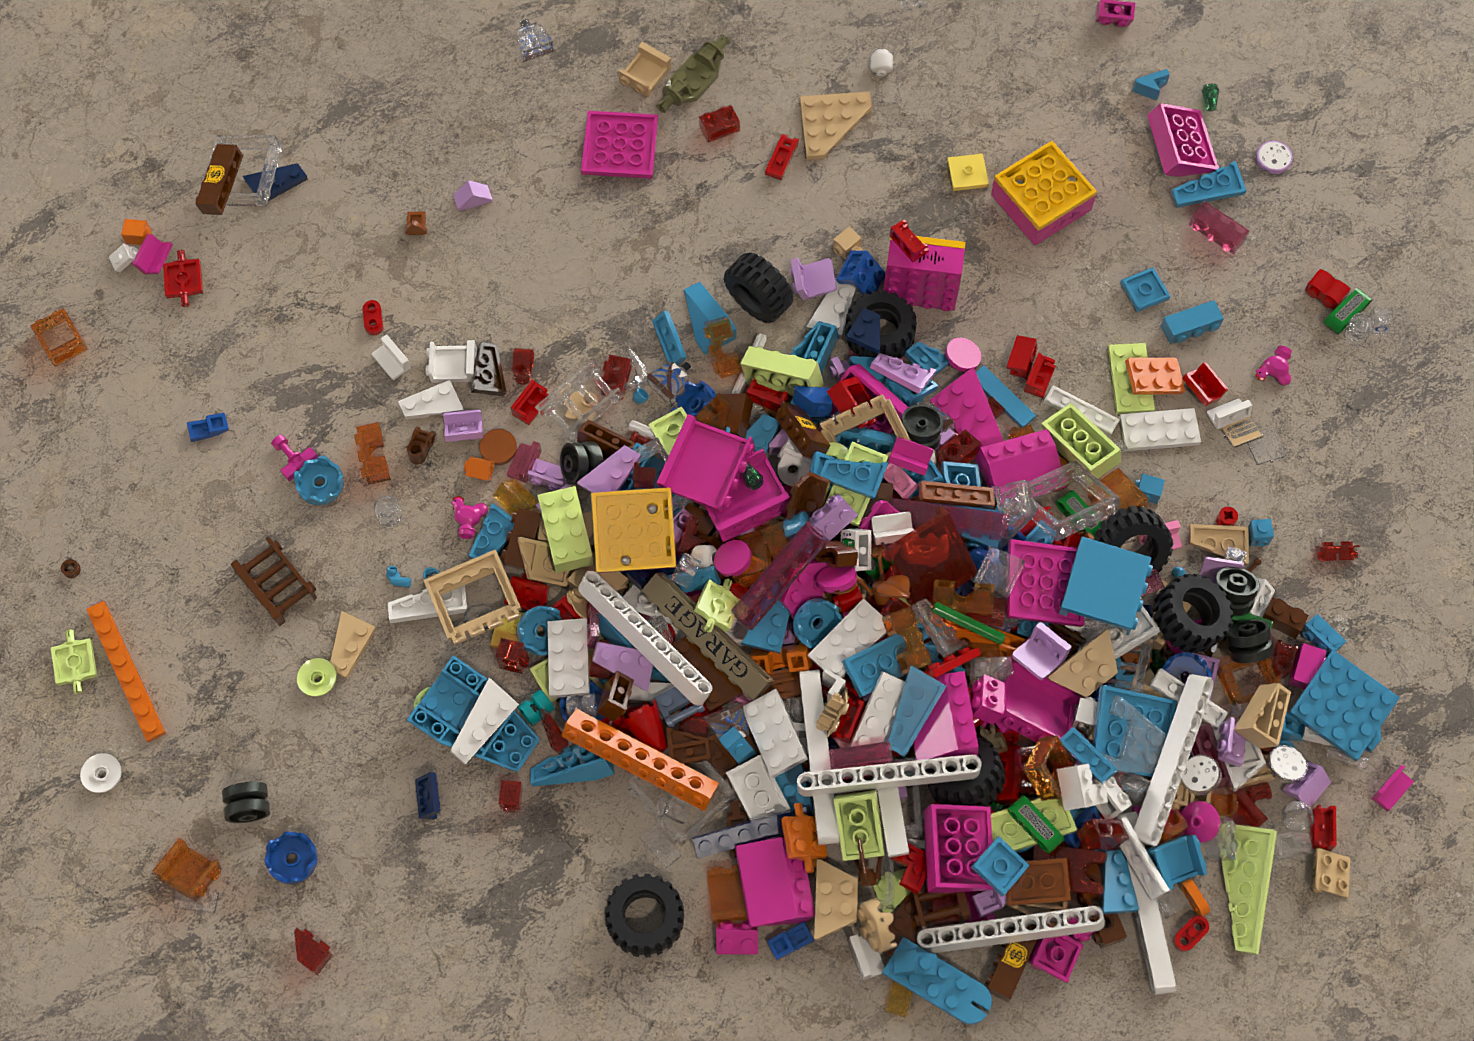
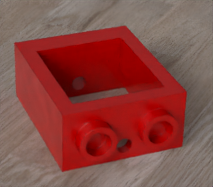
(849, 394)

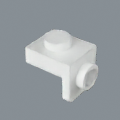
(123, 257)

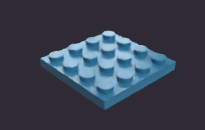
(1344, 705)
(1111, 729)

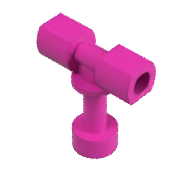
(295, 460)

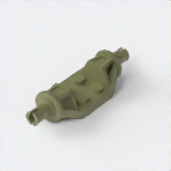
(694, 75)

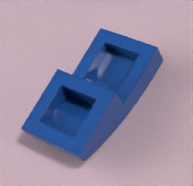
(210, 427)
(1073, 839)
(790, 941)

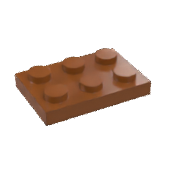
(1041, 883)

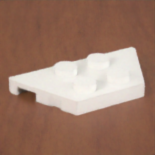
(1252, 764)

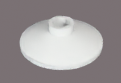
(94, 767)

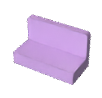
(1310, 786)

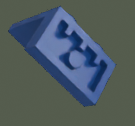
(861, 271)

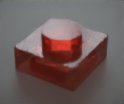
(996, 407)

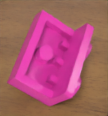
(736, 938)

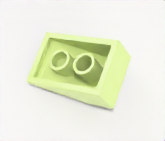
(859, 818)

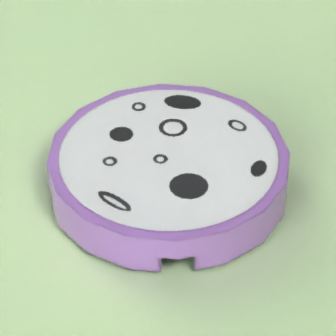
(1274, 157)

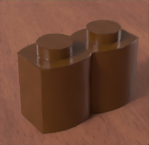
(837, 555)

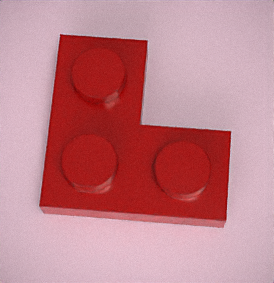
(915, 868)

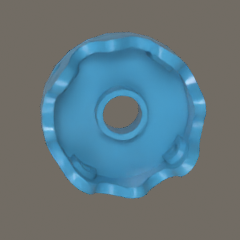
(319, 469)
(805, 616)
(527, 628)

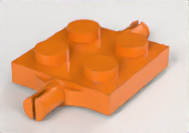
(802, 838)

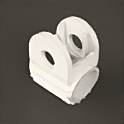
(790, 456)

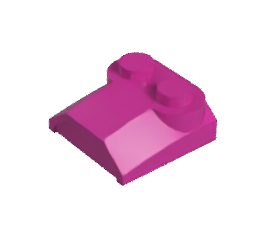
(1055, 956)

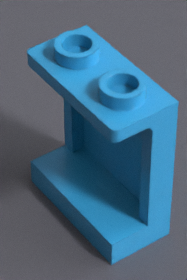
(1178, 859)

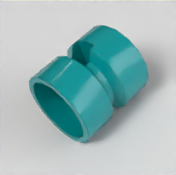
(540, 702)

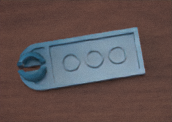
(868, 664)
(948, 990)

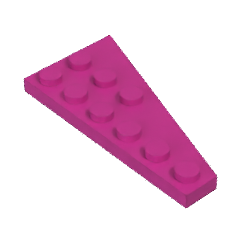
(969, 408)

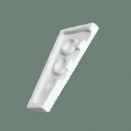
(486, 716)

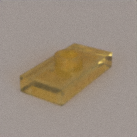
(898, 1000)

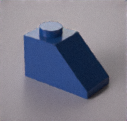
(813, 400)

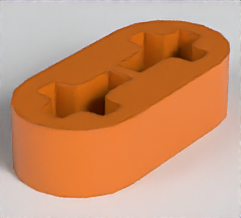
(1194, 897)

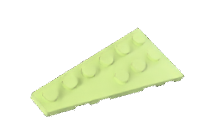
(1248, 884)

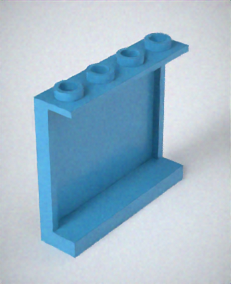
(1106, 584)

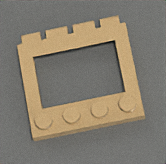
(862, 414)
(465, 574)

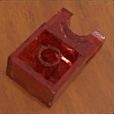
(1078, 864)

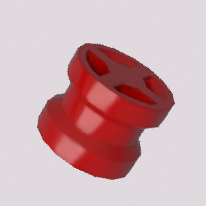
(1230, 520)

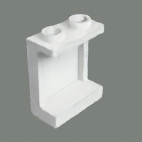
(451, 362)

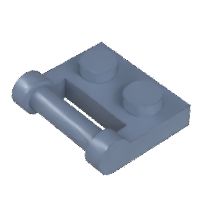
(672, 701)

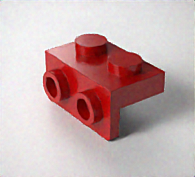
(1205, 384)
(529, 593)

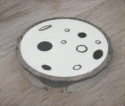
(1287, 764)
(1201, 775)

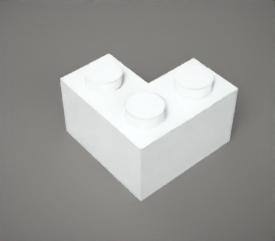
(1078, 788)

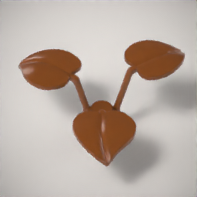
(894, 587)

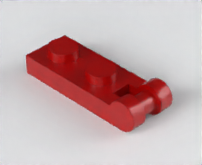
(781, 157)

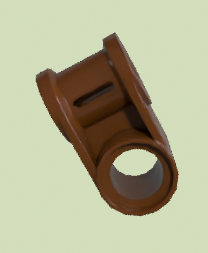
(421, 442)

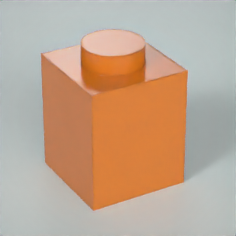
(135, 231)
(479, 468)

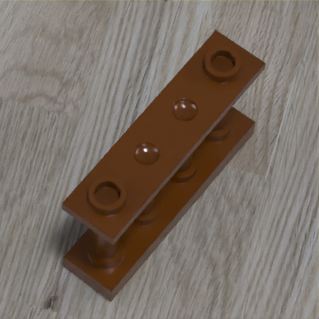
(266, 597)
(961, 908)

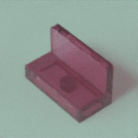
(524, 461)

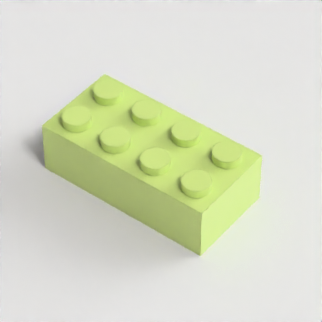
(780, 370)
(1082, 441)
(565, 529)

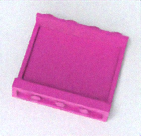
(705, 464)
(750, 506)
(1037, 706)

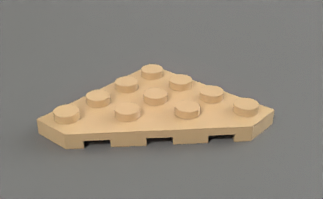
(829, 119)

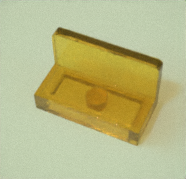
(514, 496)

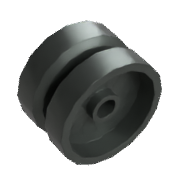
(923, 424)
(579, 460)
(1239, 587)
(1250, 641)
(245, 802)

